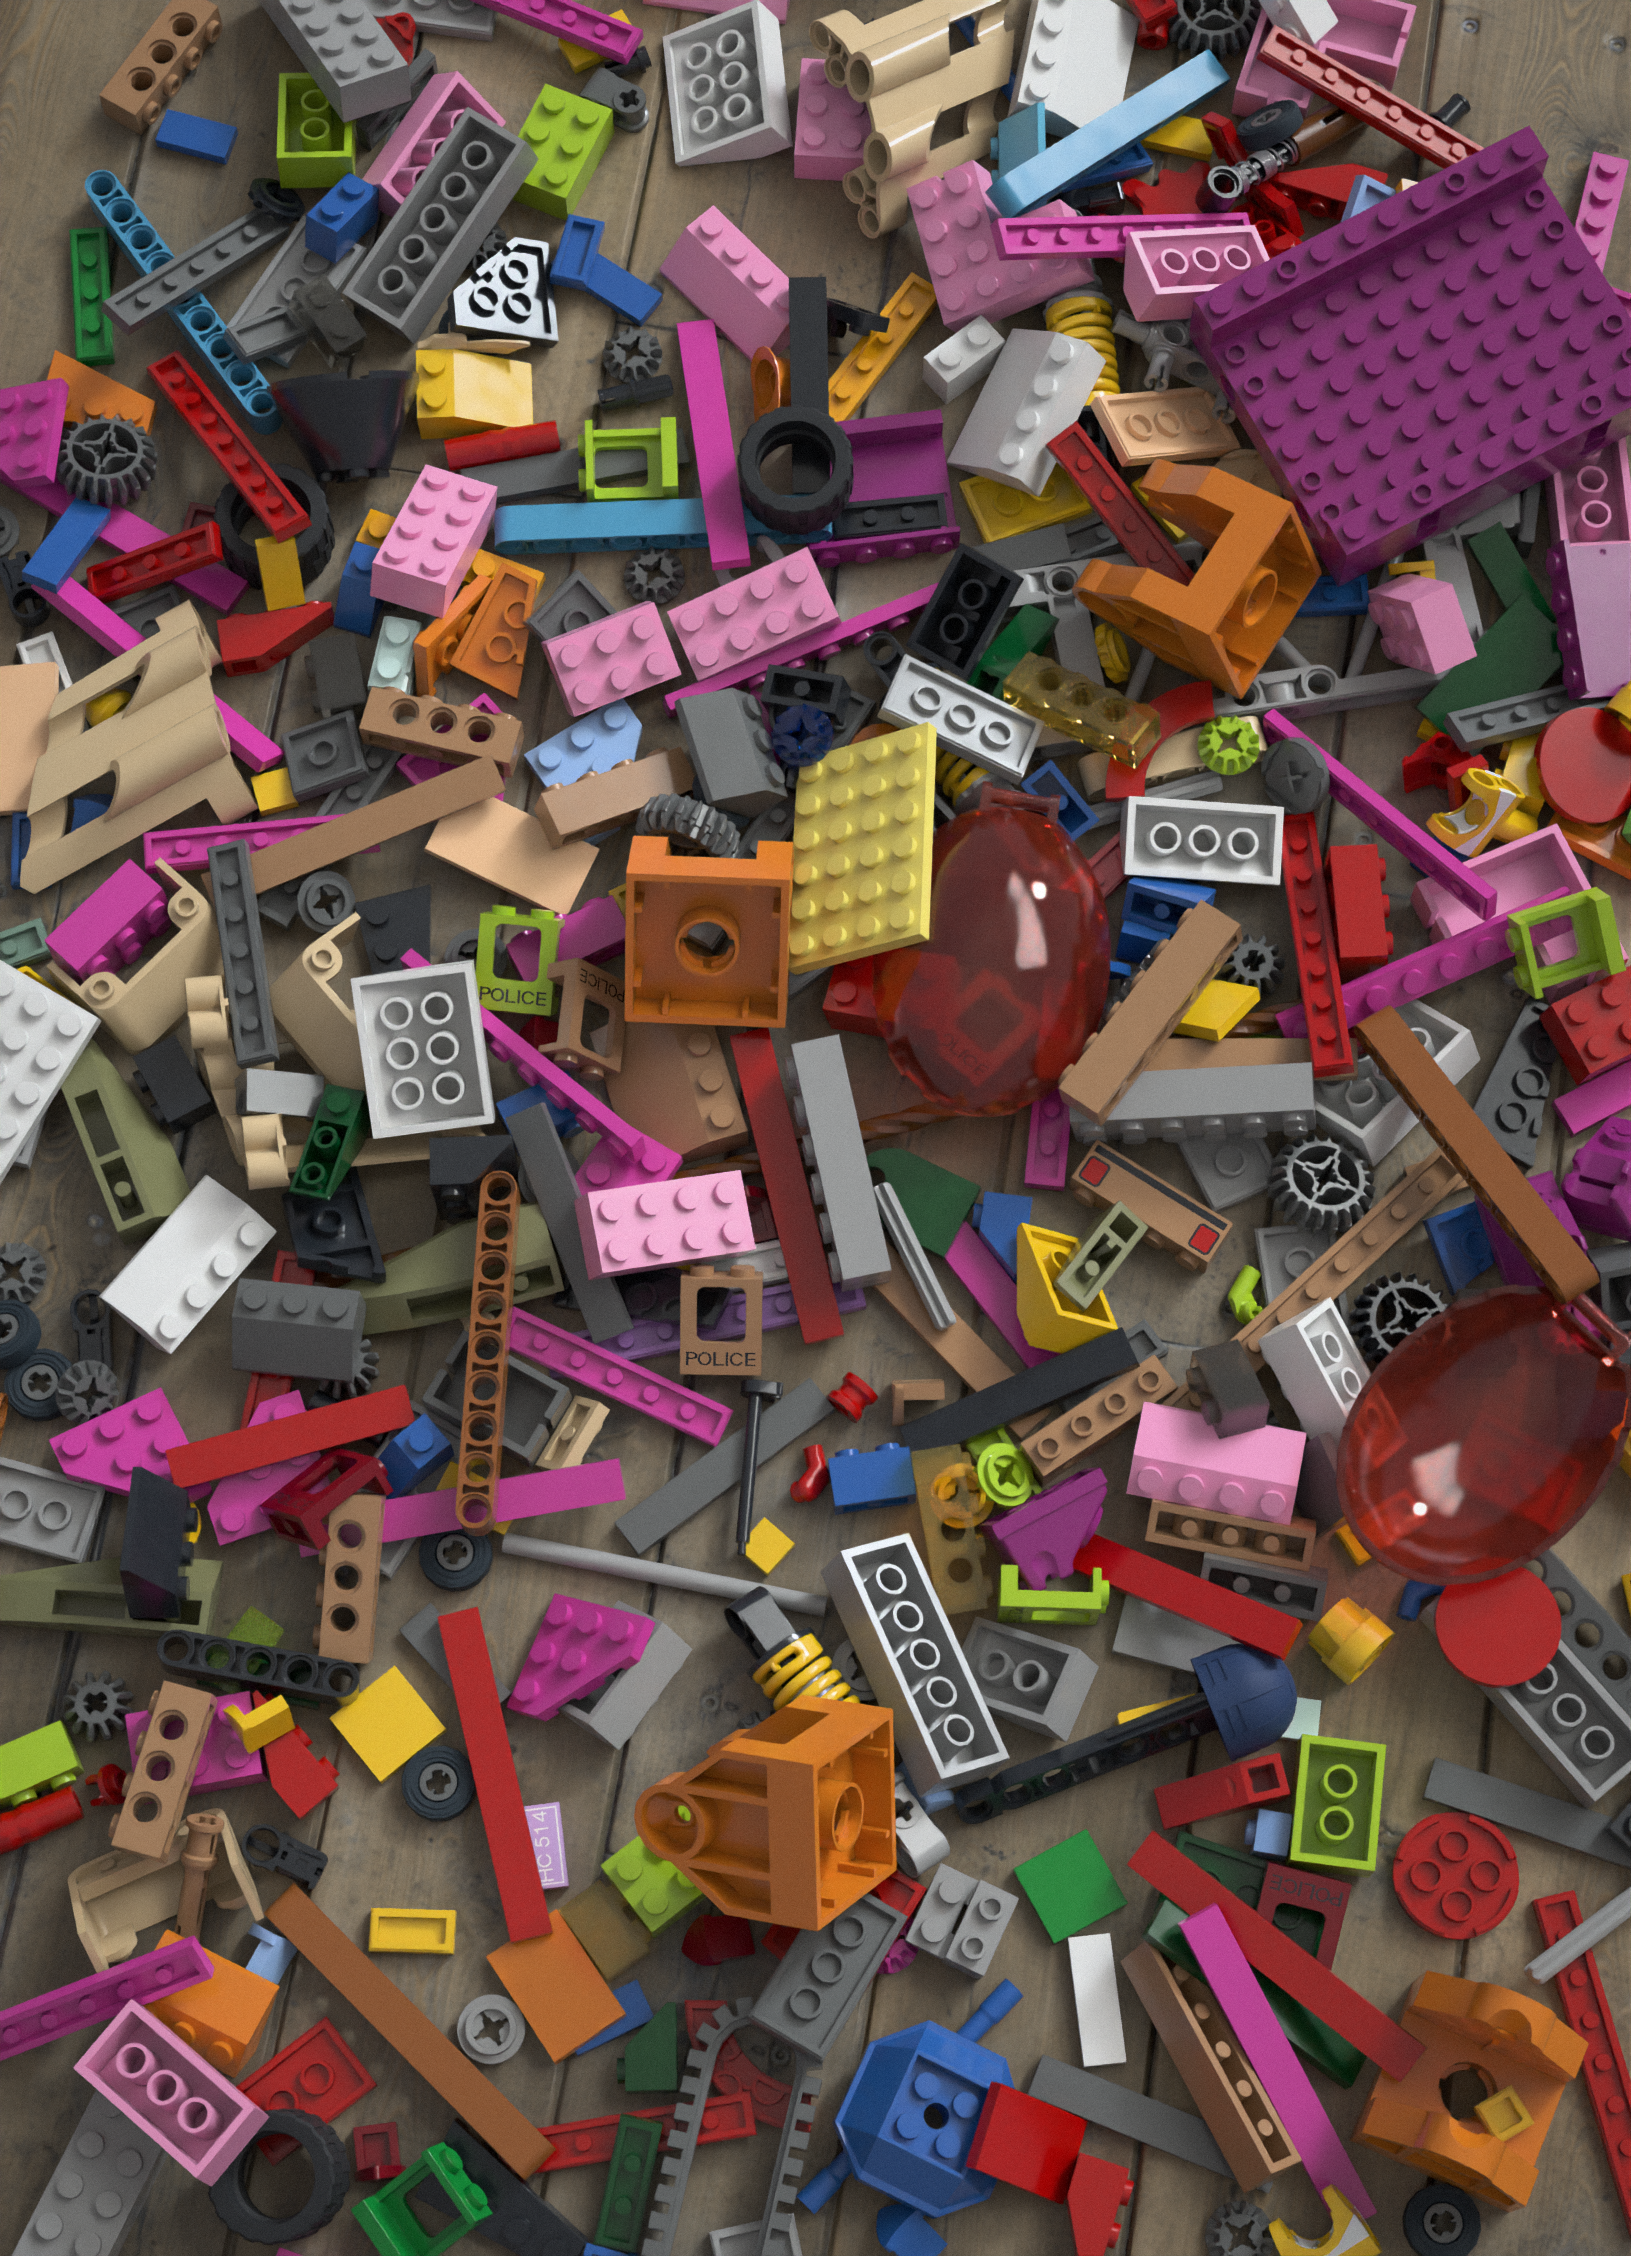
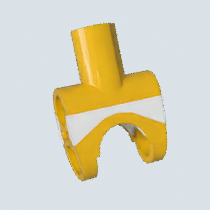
(1484, 816)
(1348, 2235)

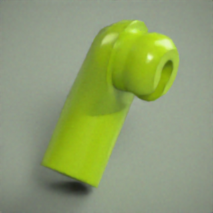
(1241, 1296)

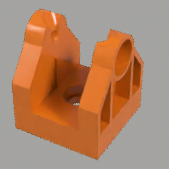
(1239, 596)
(743, 897)
(784, 1814)
(1508, 2044)

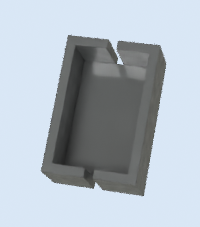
(530, 1404)

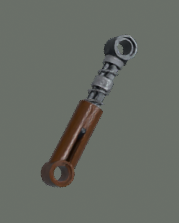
(1317, 132)

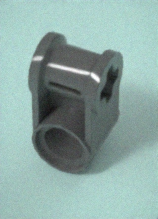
(621, 96)

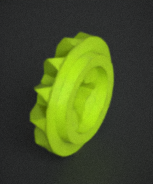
(1229, 760)
(1018, 1475)

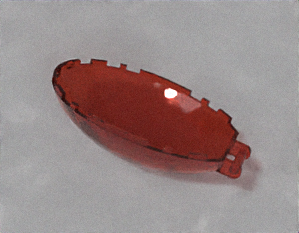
(1009, 964)
(1484, 1436)

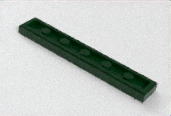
(1303, 2029)

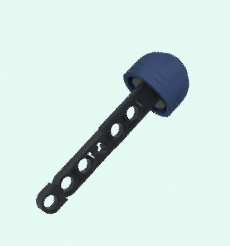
(1242, 1697)

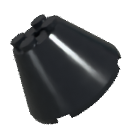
(346, 424)

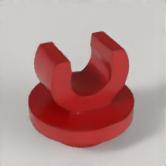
(110, 1783)

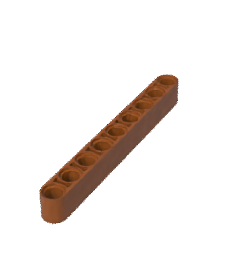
(1476, 1155)
(492, 1371)
(410, 2031)

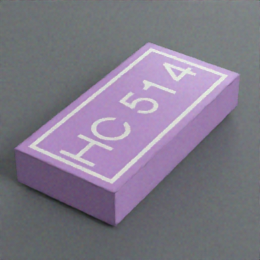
(548, 1844)

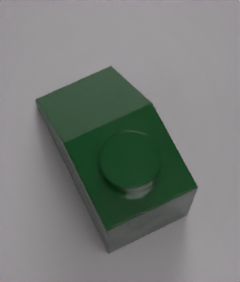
(652, 2056)

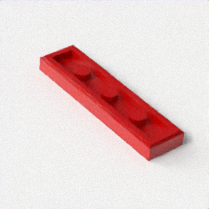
(155, 563)

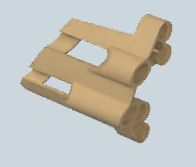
(907, 80)
(163, 749)
(263, 1142)

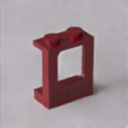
(297, 1514)
(1308, 1891)

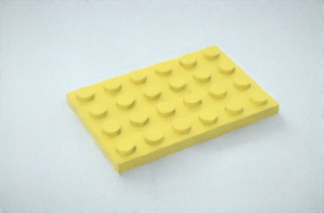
(863, 850)

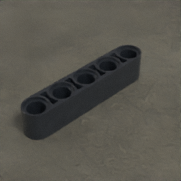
(243, 1653)

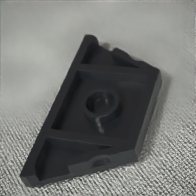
(335, 1233)

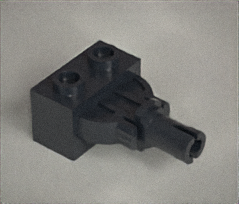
(793, 687)

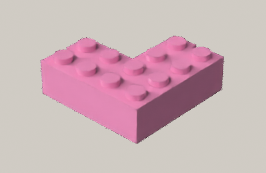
(1365, 39)
(963, 259)
(1519, 875)

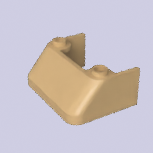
(155, 997)
(315, 1015)
(129, 1893)

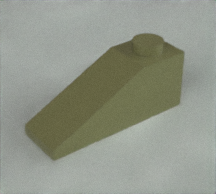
(1099, 1254)

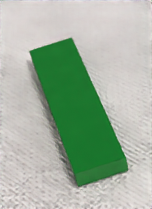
(90, 289)

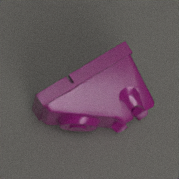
(1601, 1181)
(1509, 1260)
(1049, 1528)

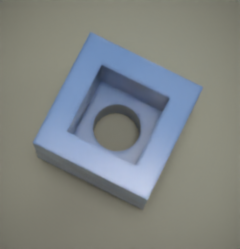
(1268, 1835)

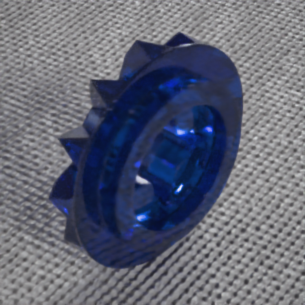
(813, 748)

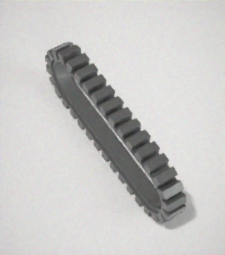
(693, 2117)

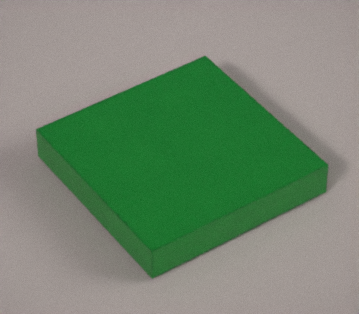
(1070, 1886)

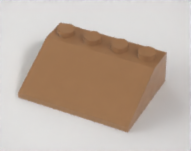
(676, 1088)

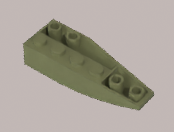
(124, 1146)
(436, 1276)
(93, 1600)

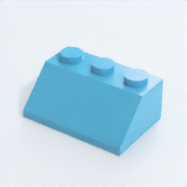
(1018, 141)

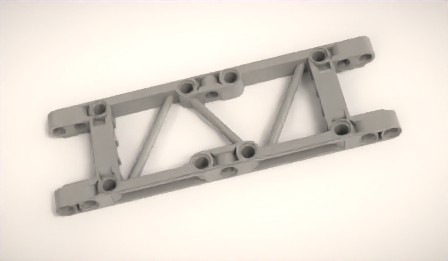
(1281, 690)

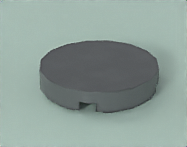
(1295, 775)

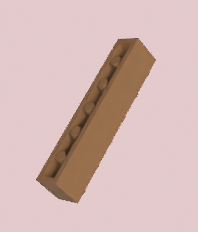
(1149, 1012)
(1213, 2068)

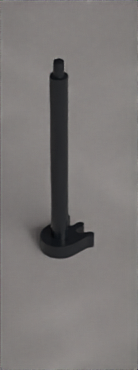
(757, 1392)

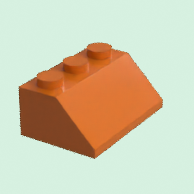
(220, 2015)

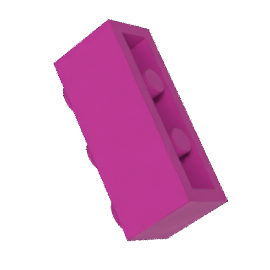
(589, 934)

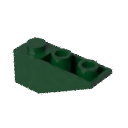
(1026, 632)
(332, 1142)

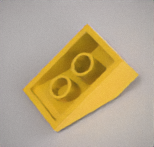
(470, 393)
(1045, 1312)

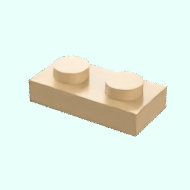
(573, 1434)

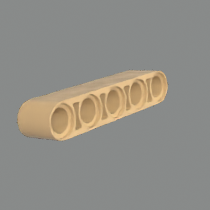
(1172, 761)

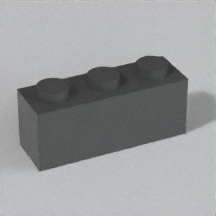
(1278, 1587)

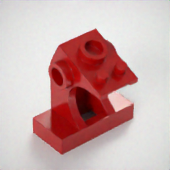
(1441, 764)

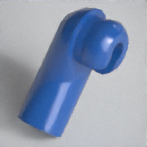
(1412, 1598)

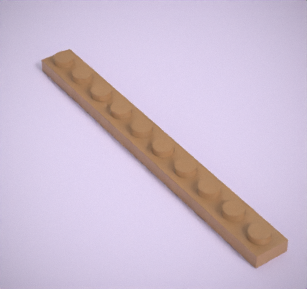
(1346, 1258)

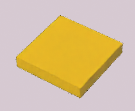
(1218, 1010)
(388, 1724)

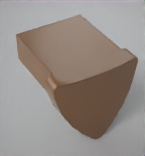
(913, 1390)

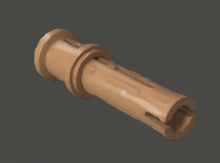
(198, 1860)

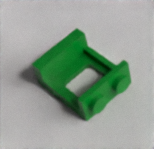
(396, 2227)

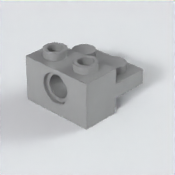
(979, 1930)

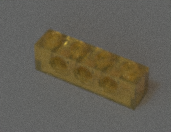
(1083, 709)
(927, 1468)

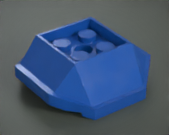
(885, 2122)

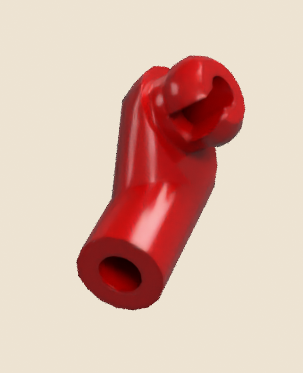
(815, 1477)

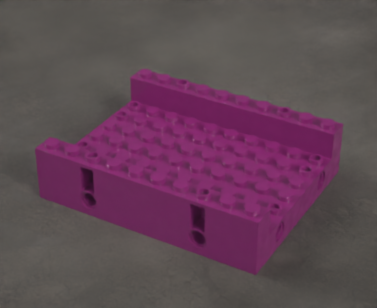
(1423, 357)

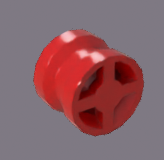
(852, 1397)

